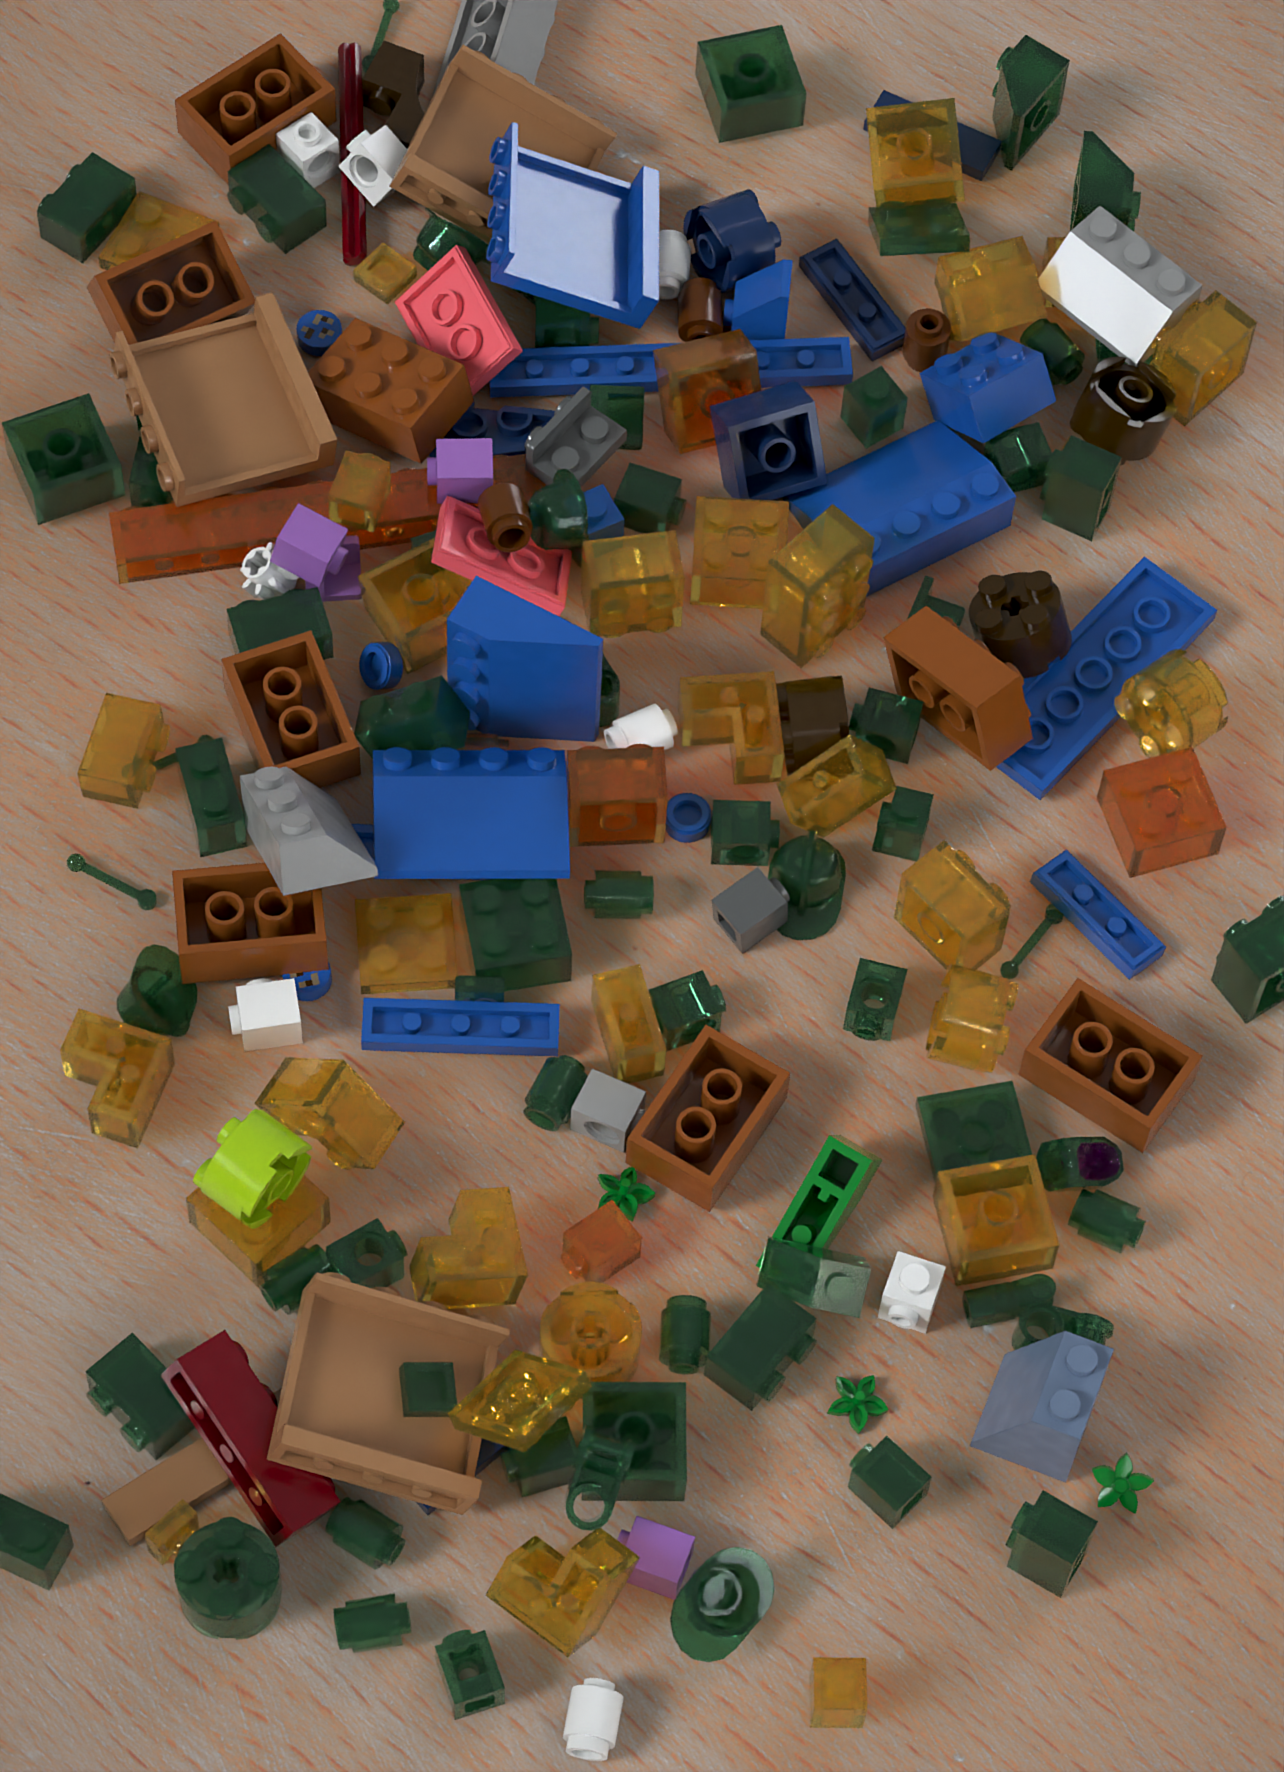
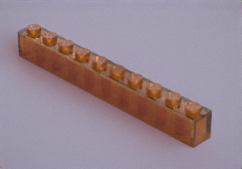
(225, 528)

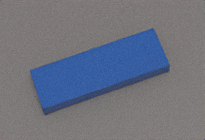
(1097, 914)

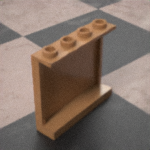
(472, 106)
(225, 405)
(345, 1399)

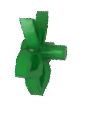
(625, 1192)
(857, 1401)
(1120, 1483)

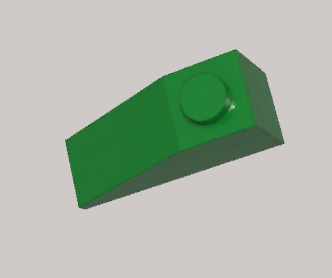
(828, 1193)

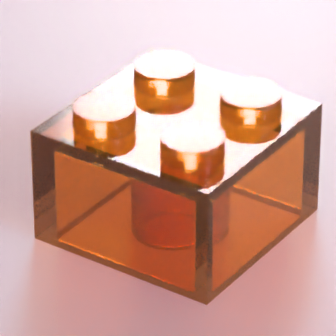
(699, 376)
(616, 795)
(1161, 812)

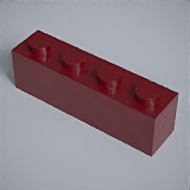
(237, 1424)

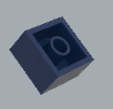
(769, 443)

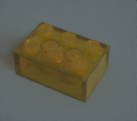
(817, 586)

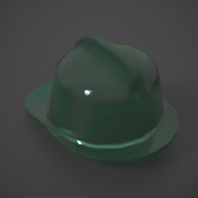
(440, 236)
(560, 515)
(815, 882)
(155, 994)
(721, 1603)

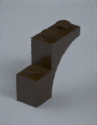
(393, 89)

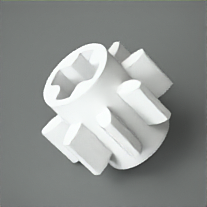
(264, 577)

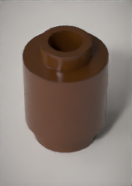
(699, 309)
(926, 338)
(505, 517)

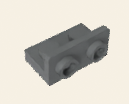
(574, 440)

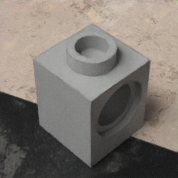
(607, 1110)

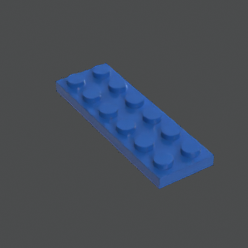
(1115, 640)

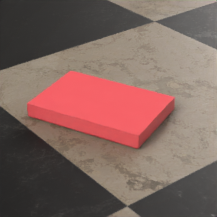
(459, 318)
(528, 573)

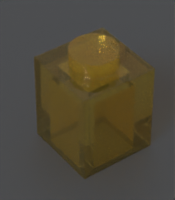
(360, 490)
(838, 1692)

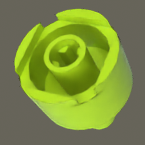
(253, 1167)

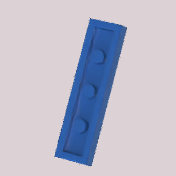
(460, 1027)

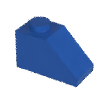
(761, 303)

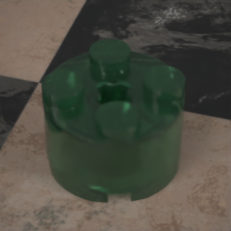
(224, 1607)

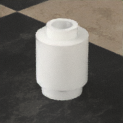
(673, 263)
(643, 726)
(592, 1719)

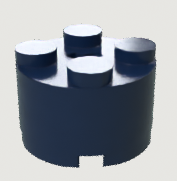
(731, 239)

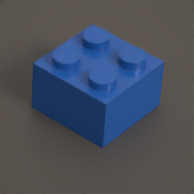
(987, 386)

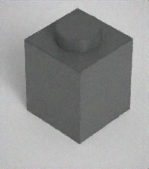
(751, 909)

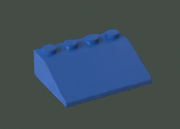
(916, 500)
(523, 667)
(470, 814)

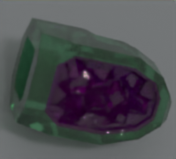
(1079, 1163)

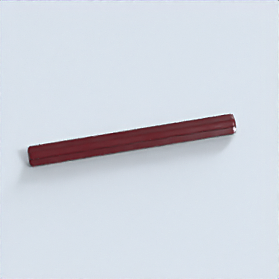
(351, 125)

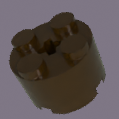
(1124, 408)
(1021, 620)
(811, 718)

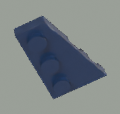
(506, 427)

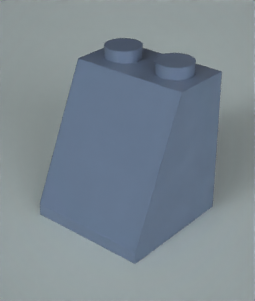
(1043, 1403)

